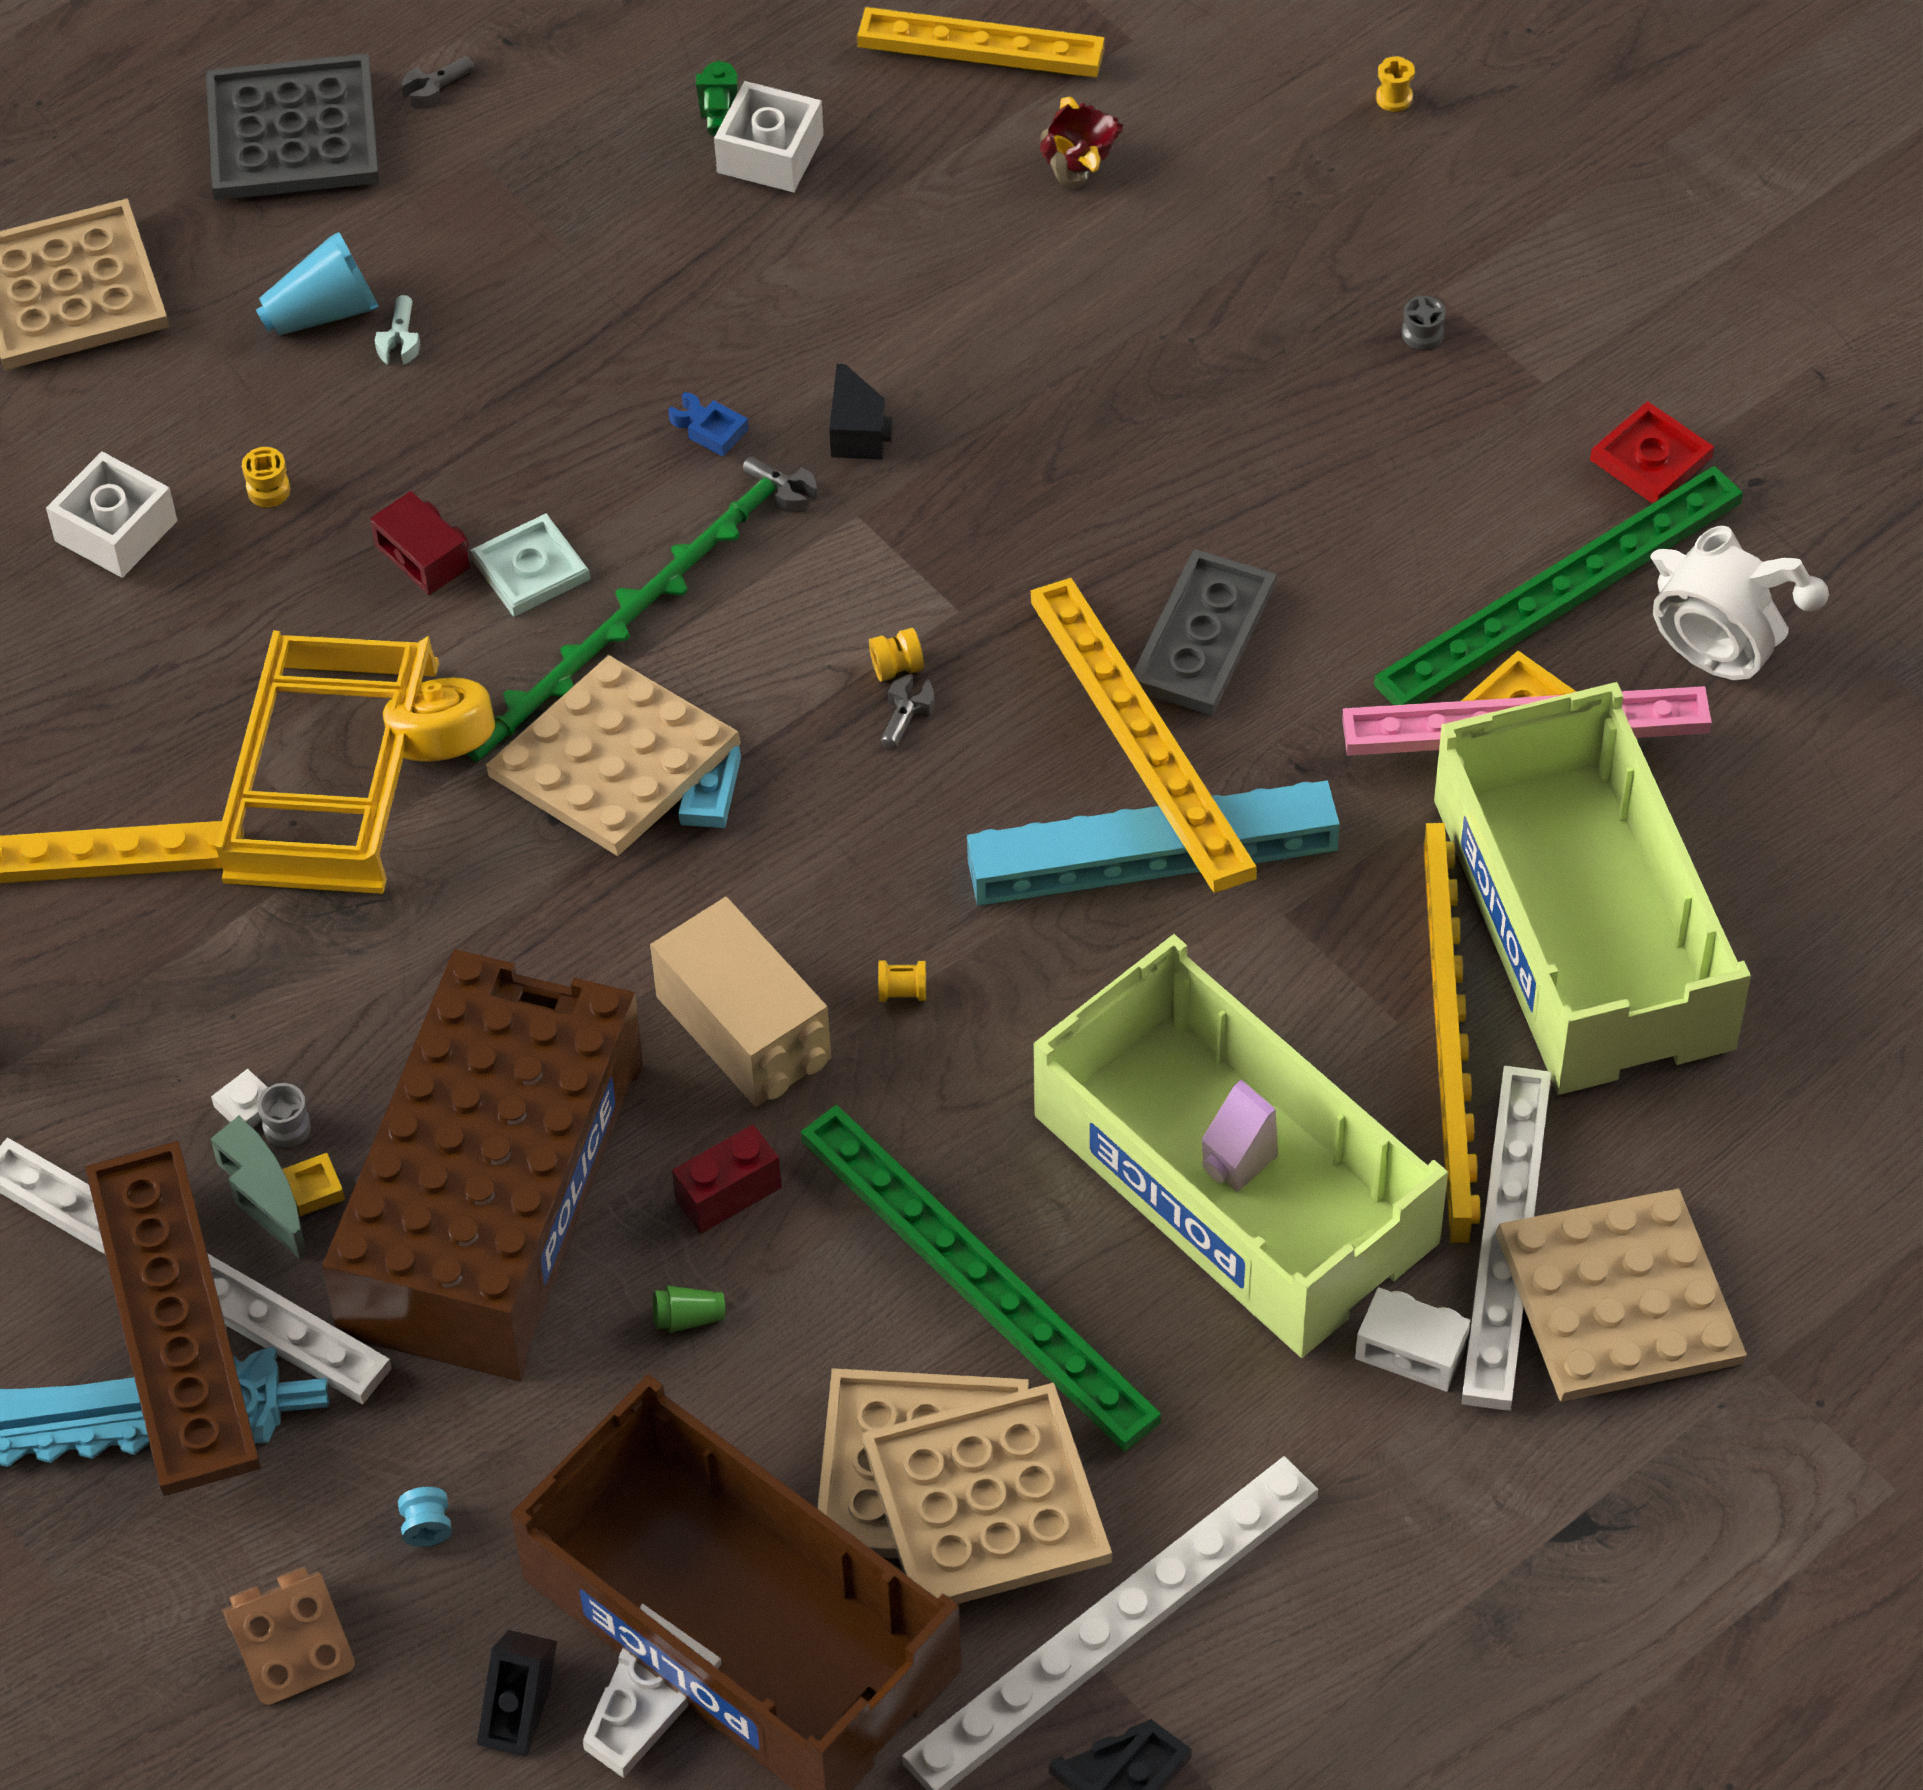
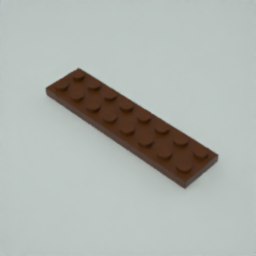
(172, 1319)

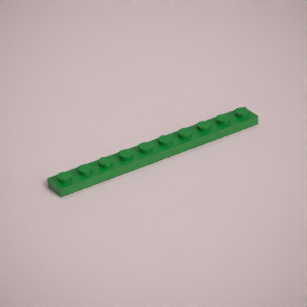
(1558, 589)
(981, 1278)

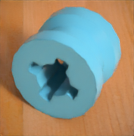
(424, 1516)

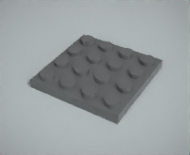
(291, 127)

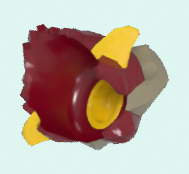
(1078, 141)

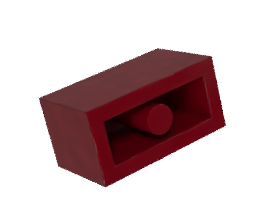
(420, 542)
(726, 1178)

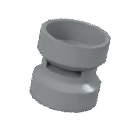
(284, 1115)

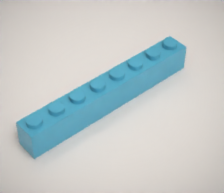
(1143, 844)

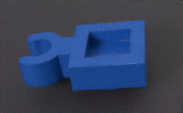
(712, 426)

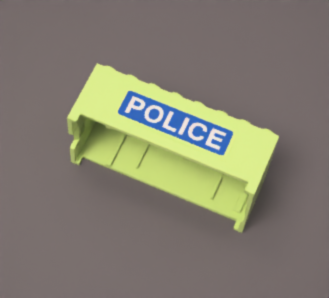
(1587, 888)
(1137, 1087)

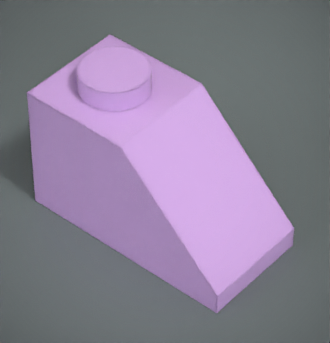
(1240, 1138)

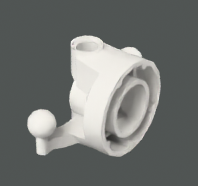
(1720, 606)

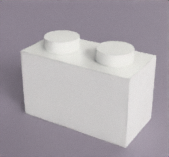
(1412, 1338)

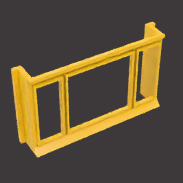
(312, 864)

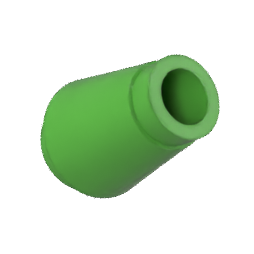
(686, 1308)

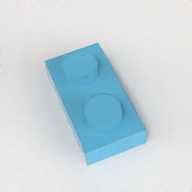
(711, 798)

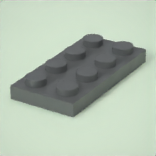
(1203, 631)

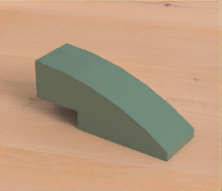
(259, 1183)

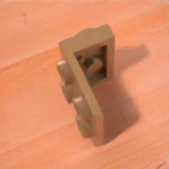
(289, 1636)

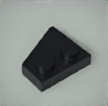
(1137, 1760)

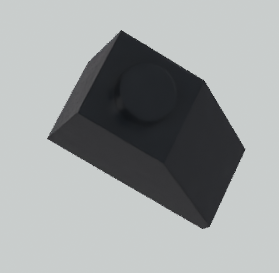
(857, 418)
(515, 1691)

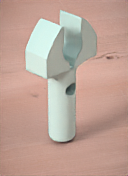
(399, 334)

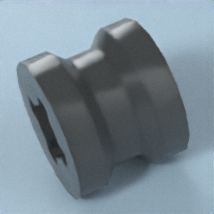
(1423, 322)

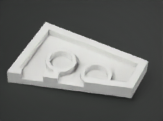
(636, 1708)

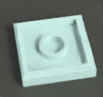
(530, 565)

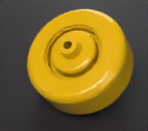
(446, 719)

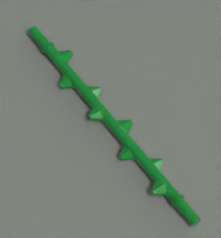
(632, 603)

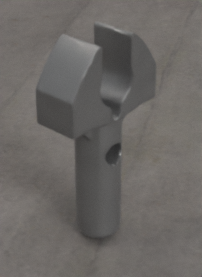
(425, 88)
(785, 484)
(906, 708)

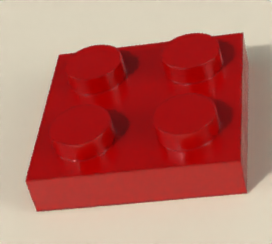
(1652, 453)

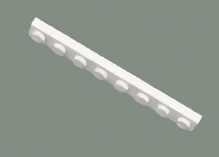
(1510, 1198)

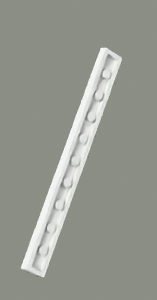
(244, 1302)
(1109, 1627)

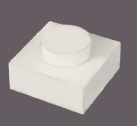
(240, 1098)

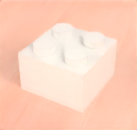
(769, 136)
(111, 514)

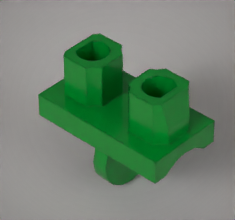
(716, 92)

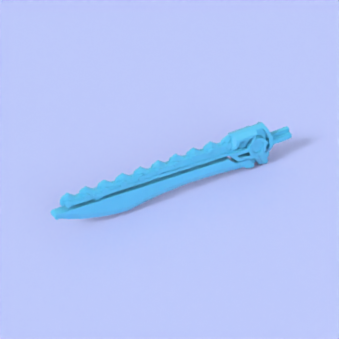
(111, 1414)

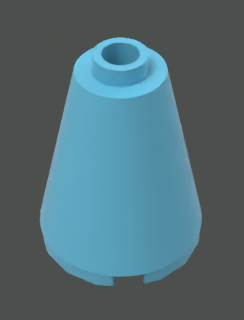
(317, 291)

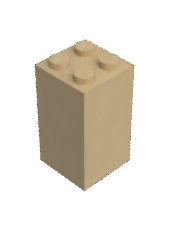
(741, 1002)

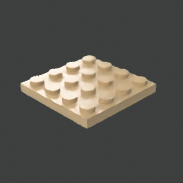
(75, 285)
(613, 755)
(1620, 1294)
(874, 1400)
(987, 1496)

